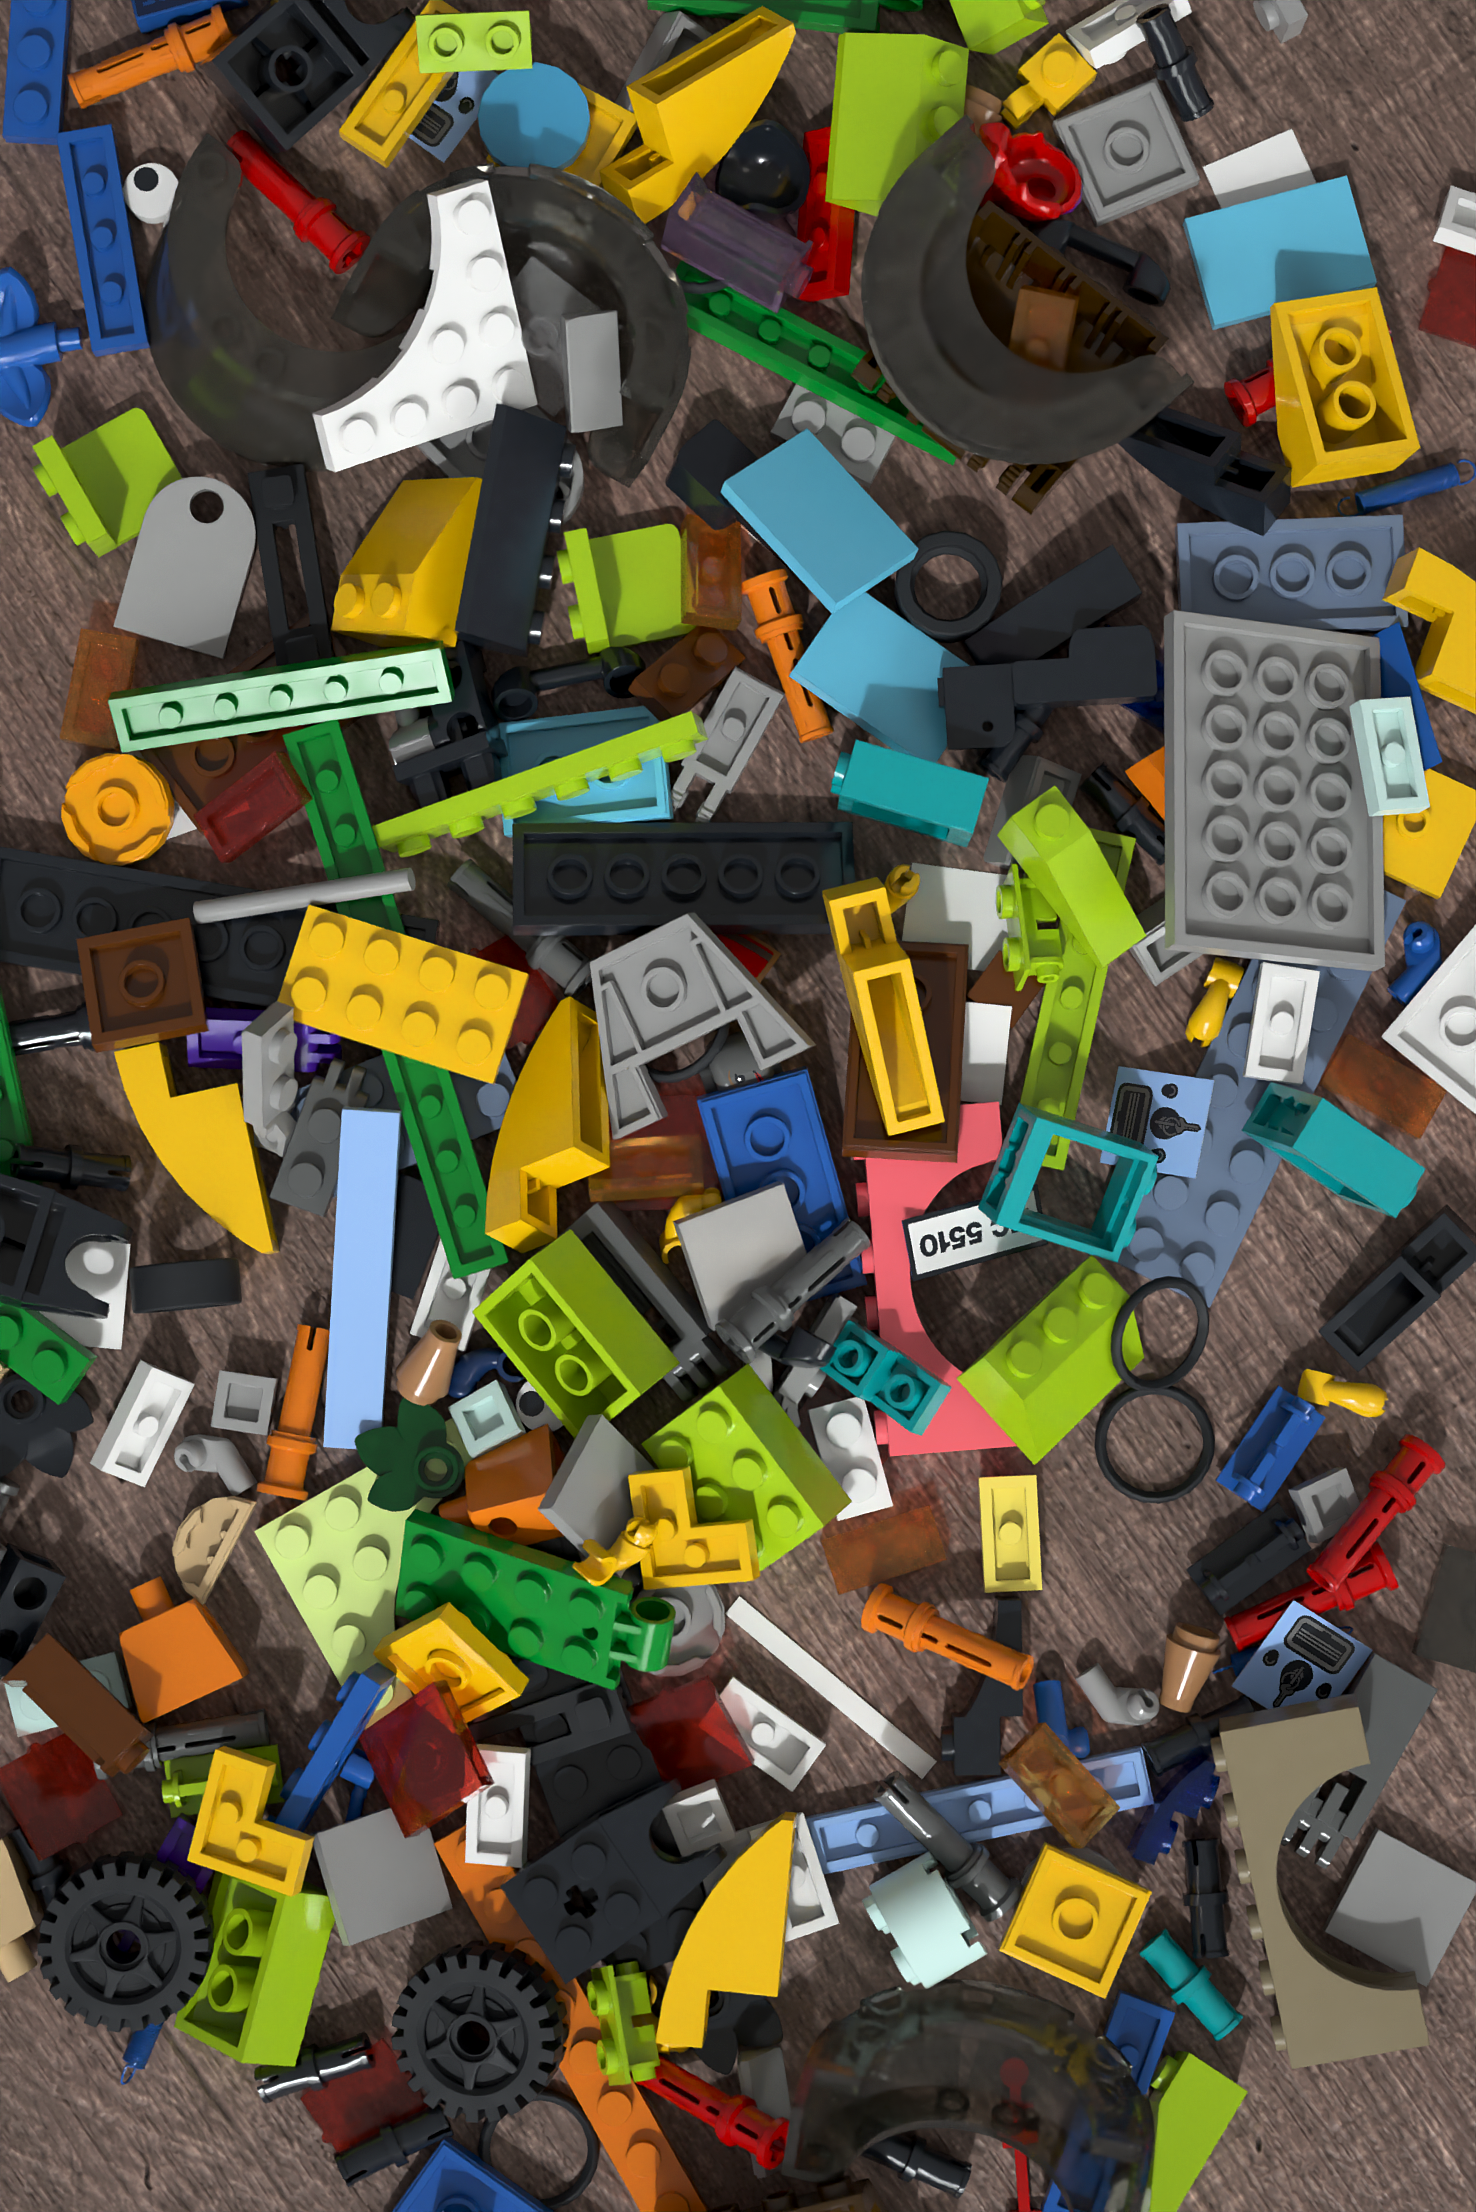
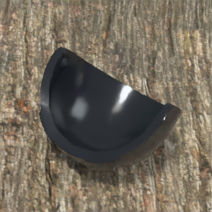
(765, 171)

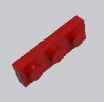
(825, 225)

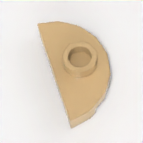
(207, 1541)

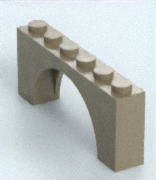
(1323, 2003)

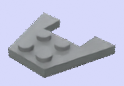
(668, 993)

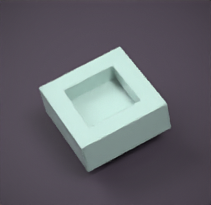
(487, 1419)

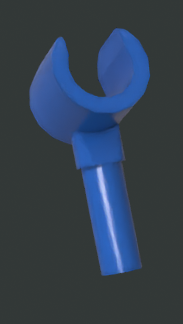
(359, 1772)

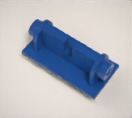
(1270, 1448)

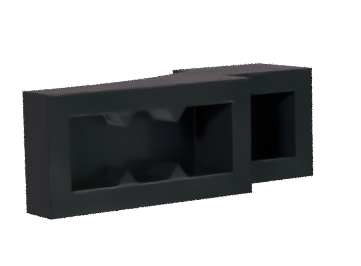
(974, 1733)

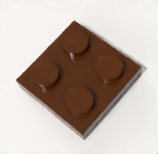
(142, 985)

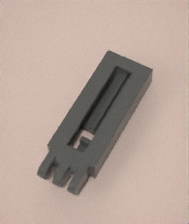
(649, 1284)
(1390, 1711)

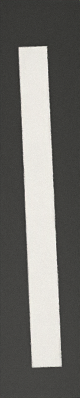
(830, 1687)

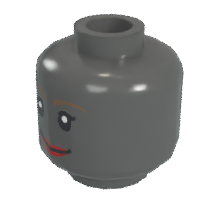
(734, 1066)

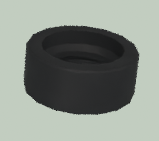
(981, 559)
(185, 1285)

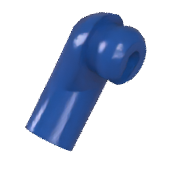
(1422, 960)
(1051, 1710)

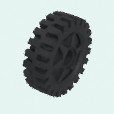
(119, 1985)
(456, 2065)

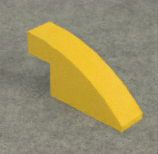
(697, 110)
(1448, 600)
(884, 1005)
(550, 1129)
(202, 1144)
(734, 1936)

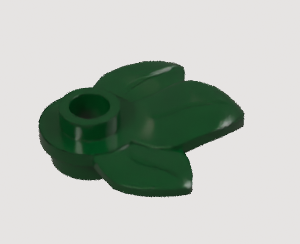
(401, 1455)

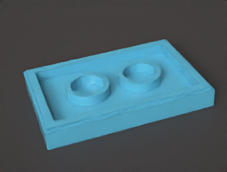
(1279, 251)
(819, 520)
(880, 676)
(543, 740)

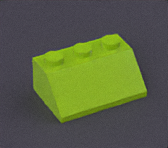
(887, 109)
(1055, 1360)
(259, 1971)

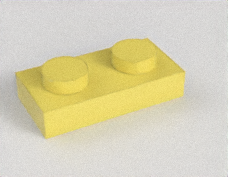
(1010, 1533)

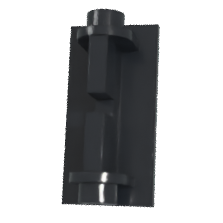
(1249, 1558)

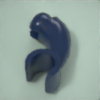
(473, 1365)

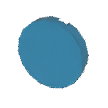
(534, 118)

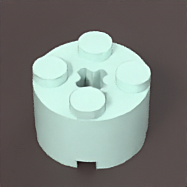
(924, 1921)

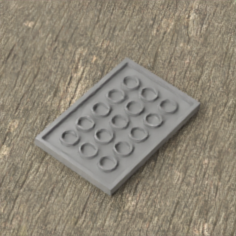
(1269, 794)

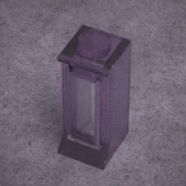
(736, 246)

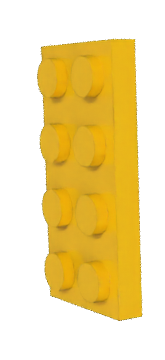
(402, 994)

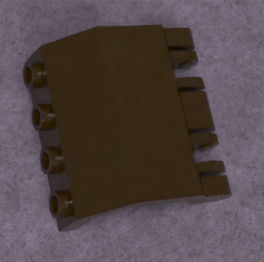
(1104, 335)

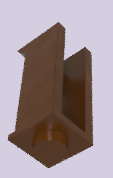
(81, 1706)

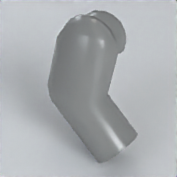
(215, 1455)
(1118, 1704)

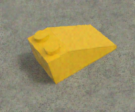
(1338, 388)
(410, 566)

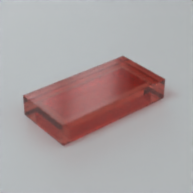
(252, 807)

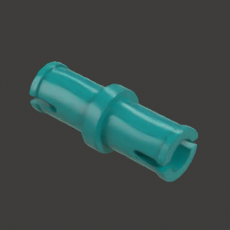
(1190, 1984)

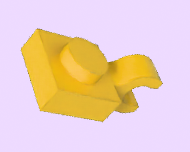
(1048, 79)

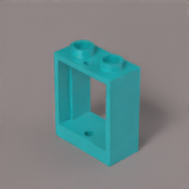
(909, 792)
(1334, 1149)
(1018, 1168)

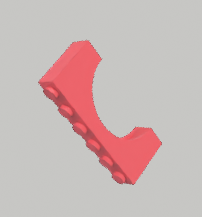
(899, 1192)

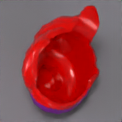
(1031, 174)

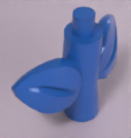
(24, 348)

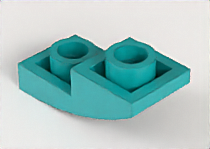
(886, 1378)

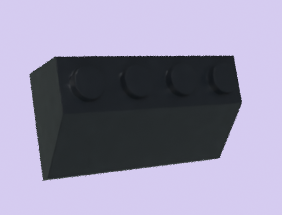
(513, 532)

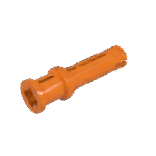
(177, 49)
(780, 629)
(293, 1441)
(923, 1629)

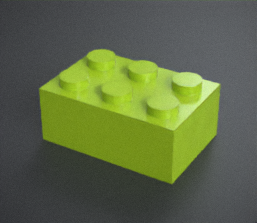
(574, 1334)
(750, 1465)

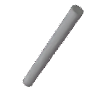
(304, 895)

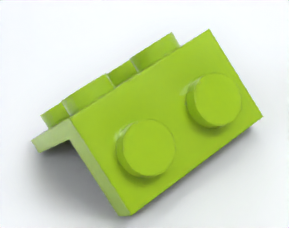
(107, 479)
(624, 586)

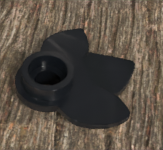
(41, 1433)
(736, 2021)

